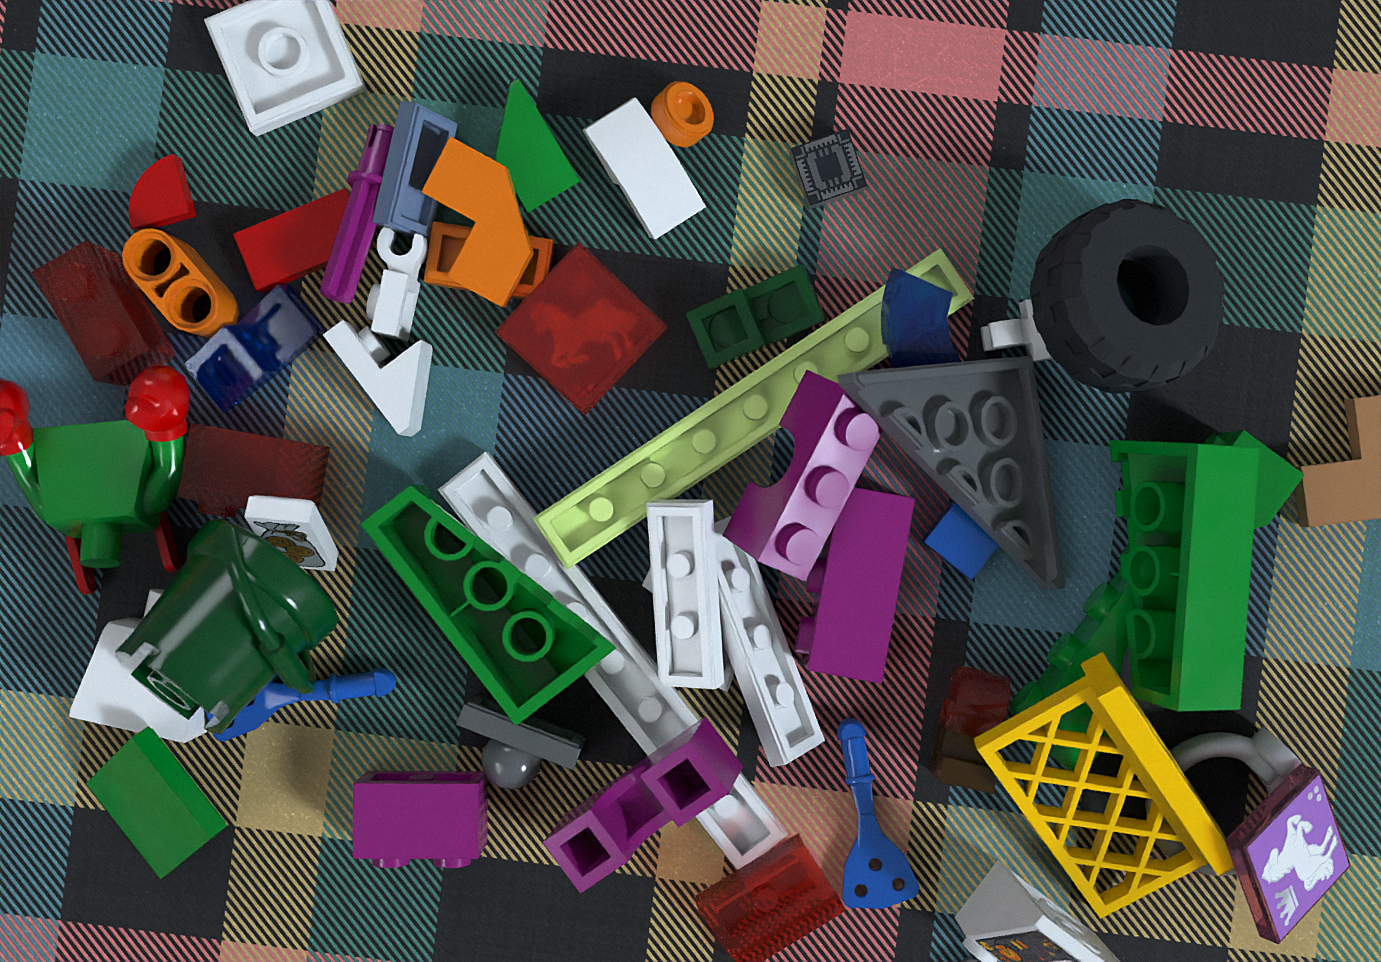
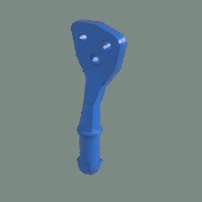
(333, 688)
(870, 839)

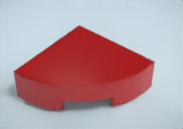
(161, 196)

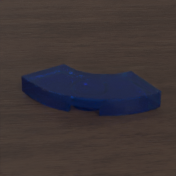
(916, 322)

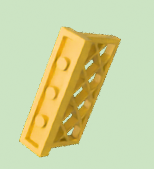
(1142, 754)

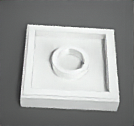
(284, 59)

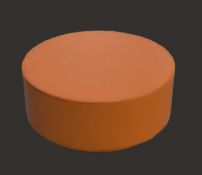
(682, 114)

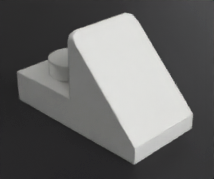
(395, 387)

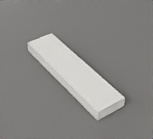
(762, 657)

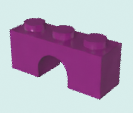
(794, 517)
(663, 787)

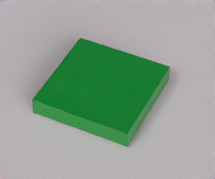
(156, 802)

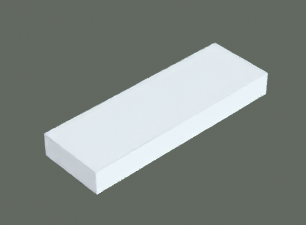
(685, 593)

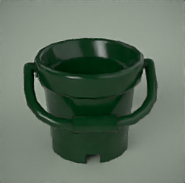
(230, 626)

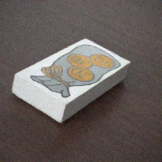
(294, 529)

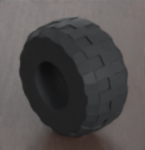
(1172, 288)

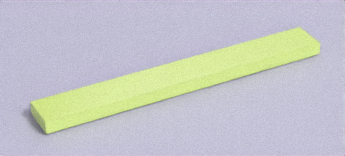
(725, 424)

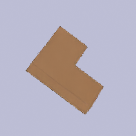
(1346, 488)

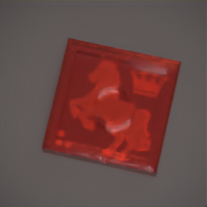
(581, 328)

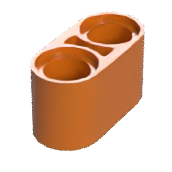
(180, 284)

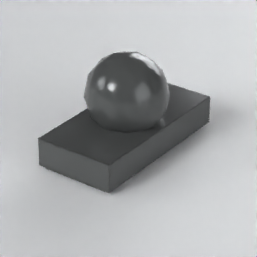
(516, 752)

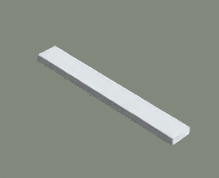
(625, 677)

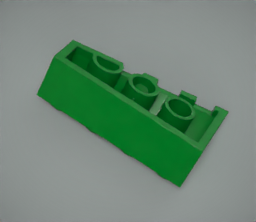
(1187, 569)
(492, 612)

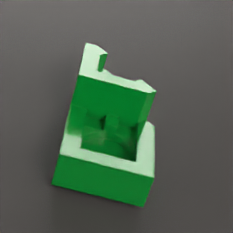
(530, 151)

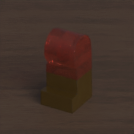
(973, 705)

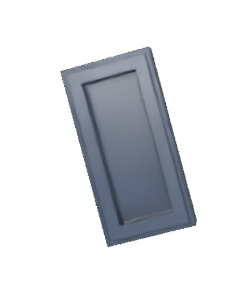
(412, 154)

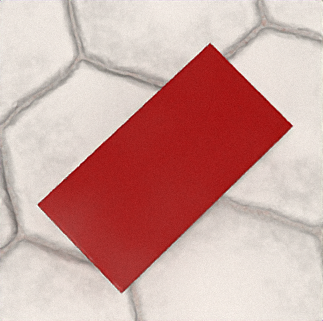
(292, 241)

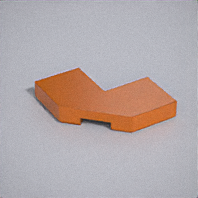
(498, 242)

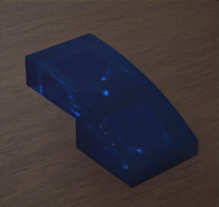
(255, 349)

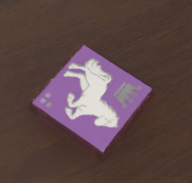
(1288, 853)

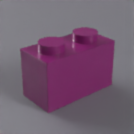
(420, 817)

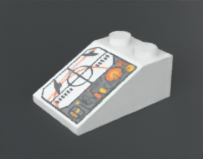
(1018, 923)

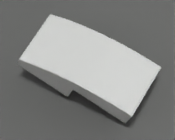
(644, 168)

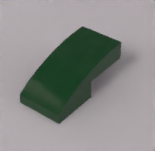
(756, 316)

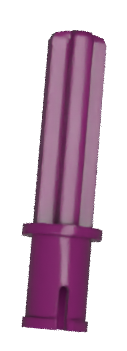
(356, 225)

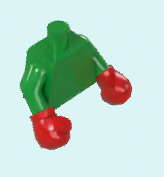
(101, 475)

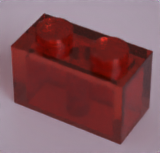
(103, 313)
(231, 465)

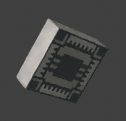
(828, 169)

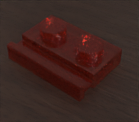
(770, 902)

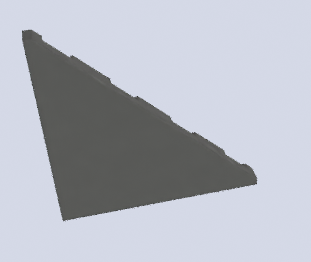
(980, 441)

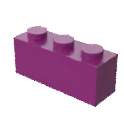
(856, 587)

